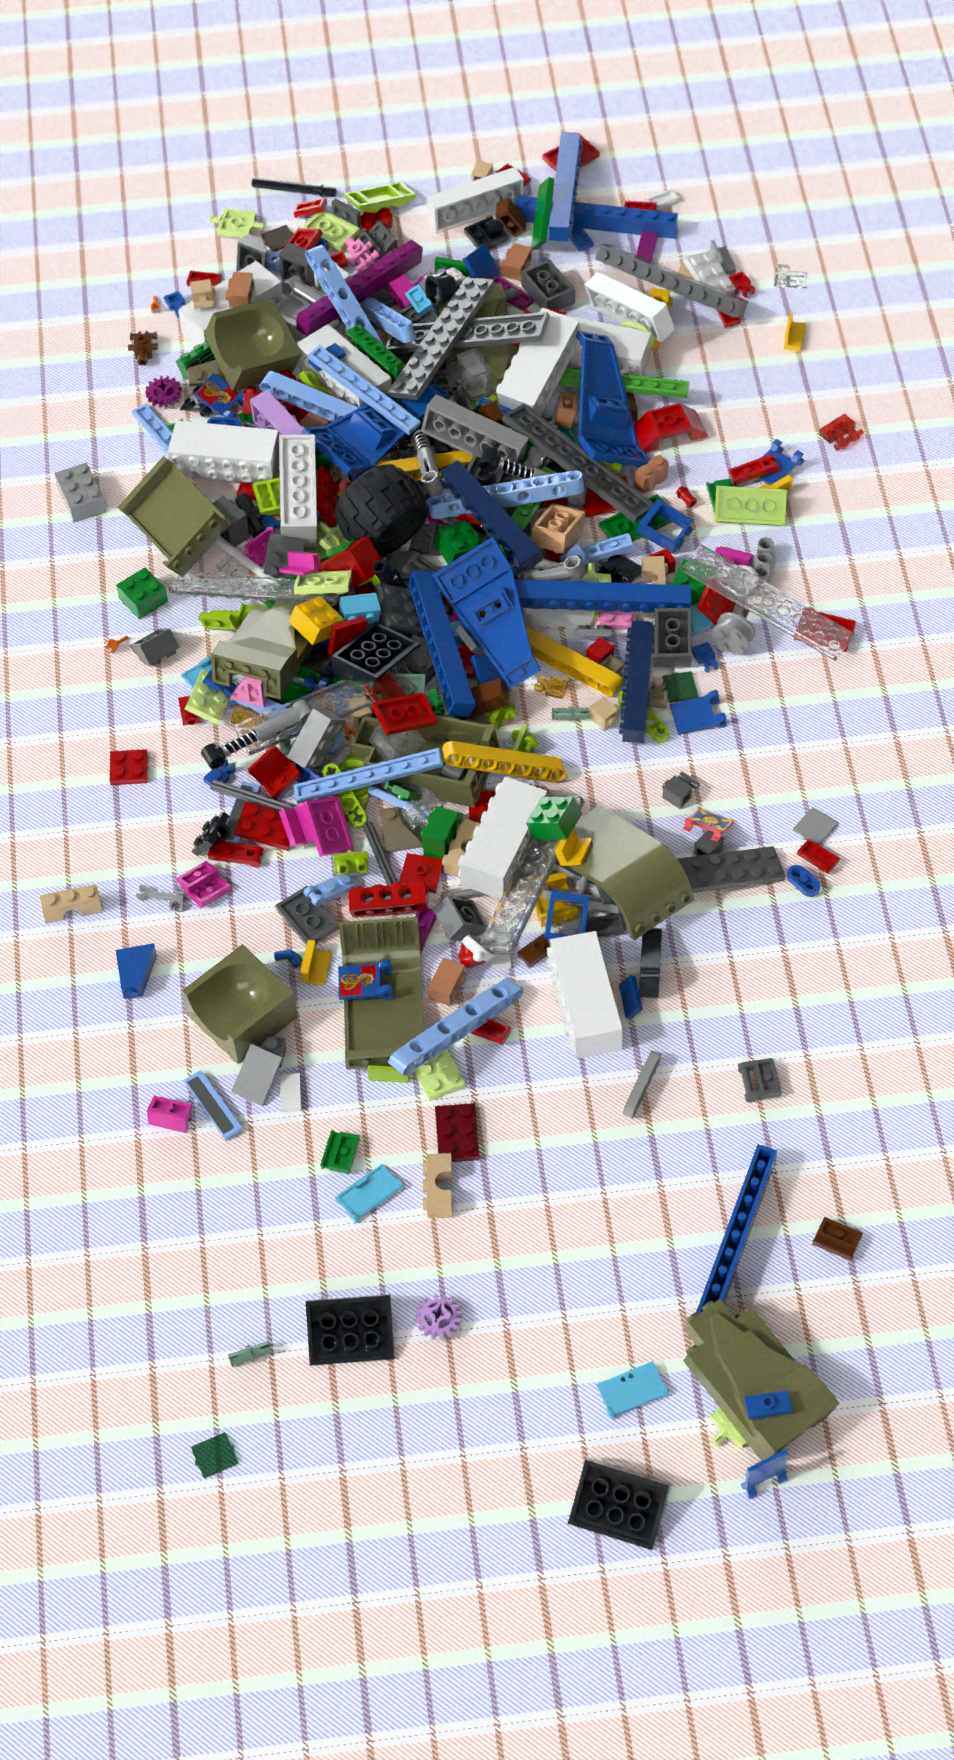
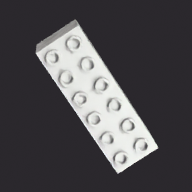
(195, 321)
(630, 345)
(354, 359)
(540, 365)
(224, 451)
(298, 488)
(499, 838)
(584, 995)

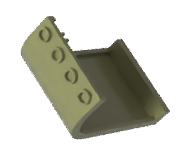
(174, 515)
(633, 870)
(378, 1025)

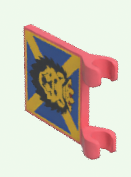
(709, 821)

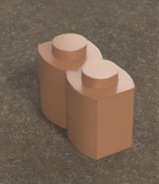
(651, 474)

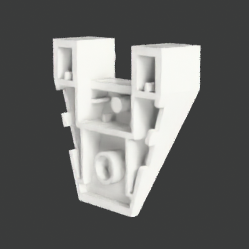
(555, 618)

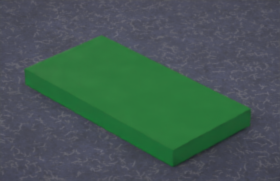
(542, 213)
(620, 524)

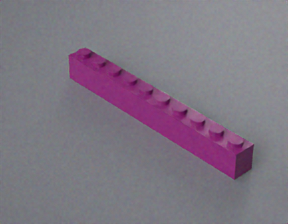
(362, 286)

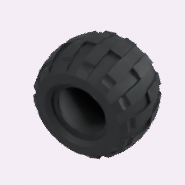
(384, 506)

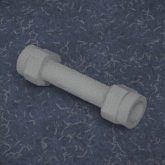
(462, 894)

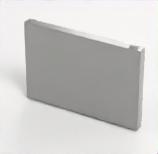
(257, 1074)

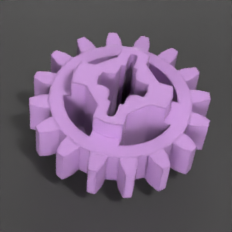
(431, 1312)

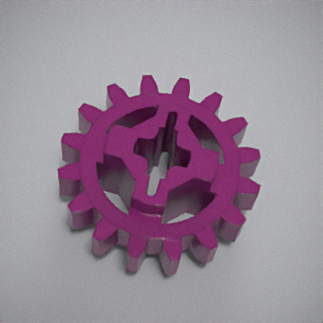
(163, 391)

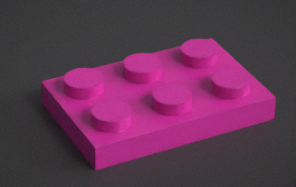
(328, 826)

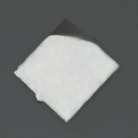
(277, 238)

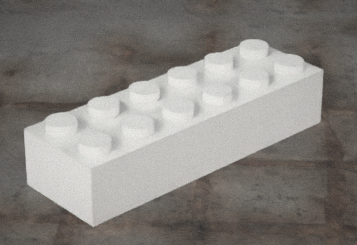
(473, 199)
(627, 304)

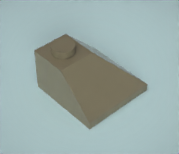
(397, 832)

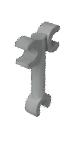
(175, 899)

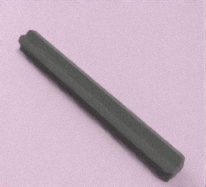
(248, 796)
(379, 853)

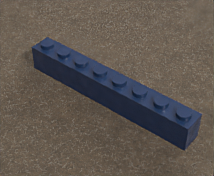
(491, 515)
(637, 682)

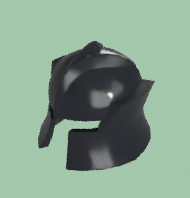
(446, 286)

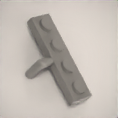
(594, 901)

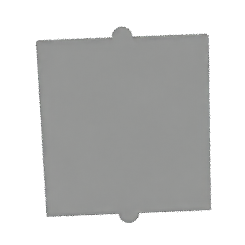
(815, 826)

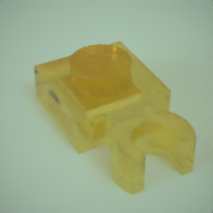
(553, 688)

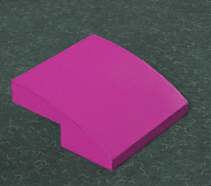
(203, 884)

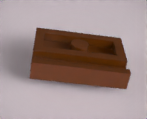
(837, 1238)

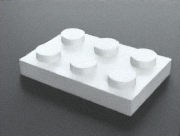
(707, 269)

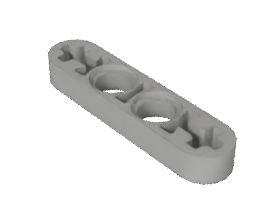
(642, 1084)

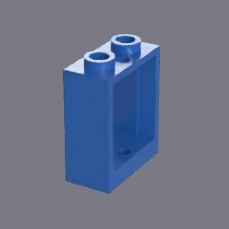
(673, 516)
(568, 898)

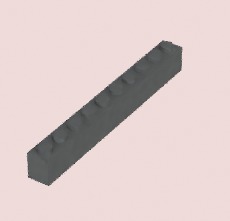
(671, 280)

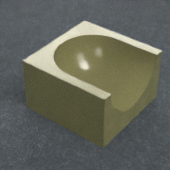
(251, 343)
(239, 1003)

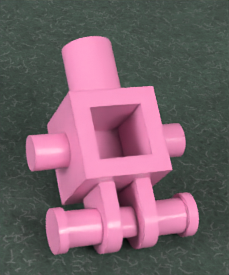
(360, 253)

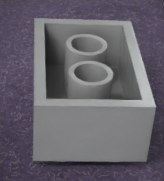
(80, 492)
(316, 738)

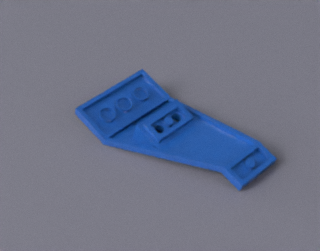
(605, 415)
(365, 435)
(475, 585)

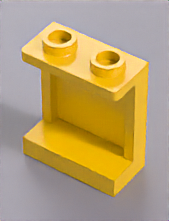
(561, 911)

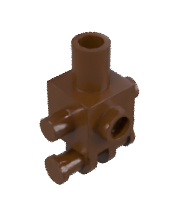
(143, 346)

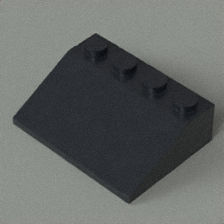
(371, 654)
(350, 1329)
(619, 1503)

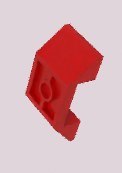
(666, 423)
(358, 558)

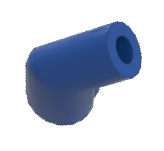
(290, 955)

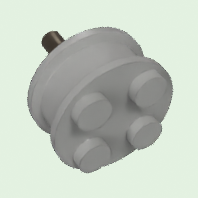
(733, 632)

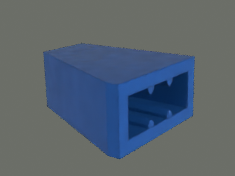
(135, 969)

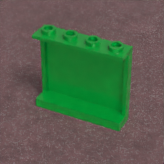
(375, 351)

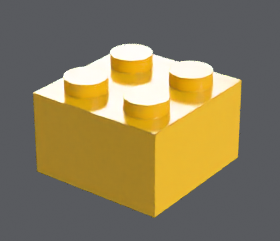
(314, 619)

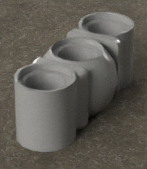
(764, 559)

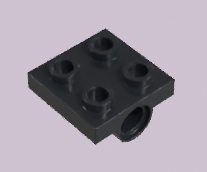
(487, 231)
(210, 836)

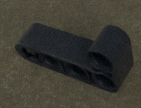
(650, 963)

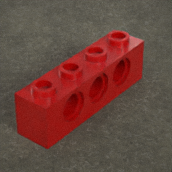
(397, 904)

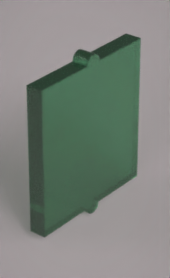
(680, 686)
(214, 1455)

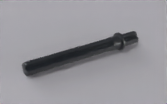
(294, 187)

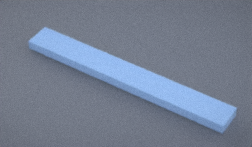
(364, 390)
(368, 775)

